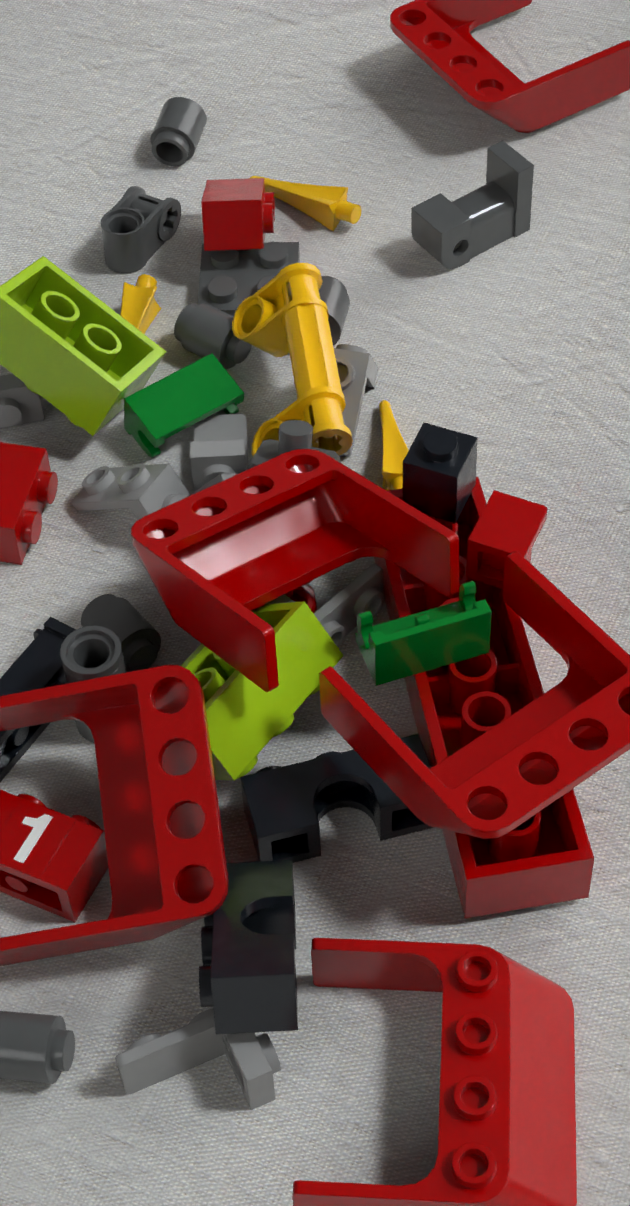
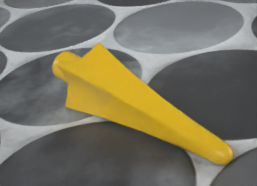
(322, 203)
(139, 303)
(393, 449)

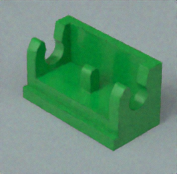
(180, 402)
(425, 638)

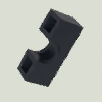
(290, 800)
(251, 951)

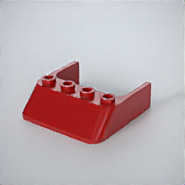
(442, 39)
(271, 534)
(529, 755)
(154, 803)
(502, 1075)

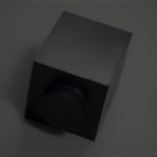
(440, 472)

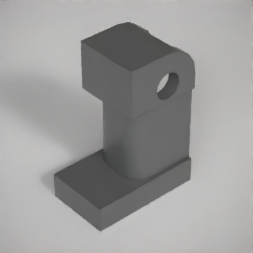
(480, 217)

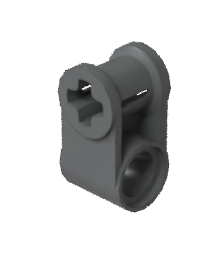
(137, 229)

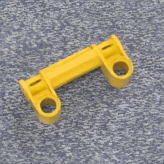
(294, 320)

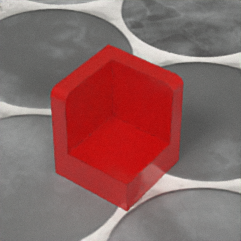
(502, 528)

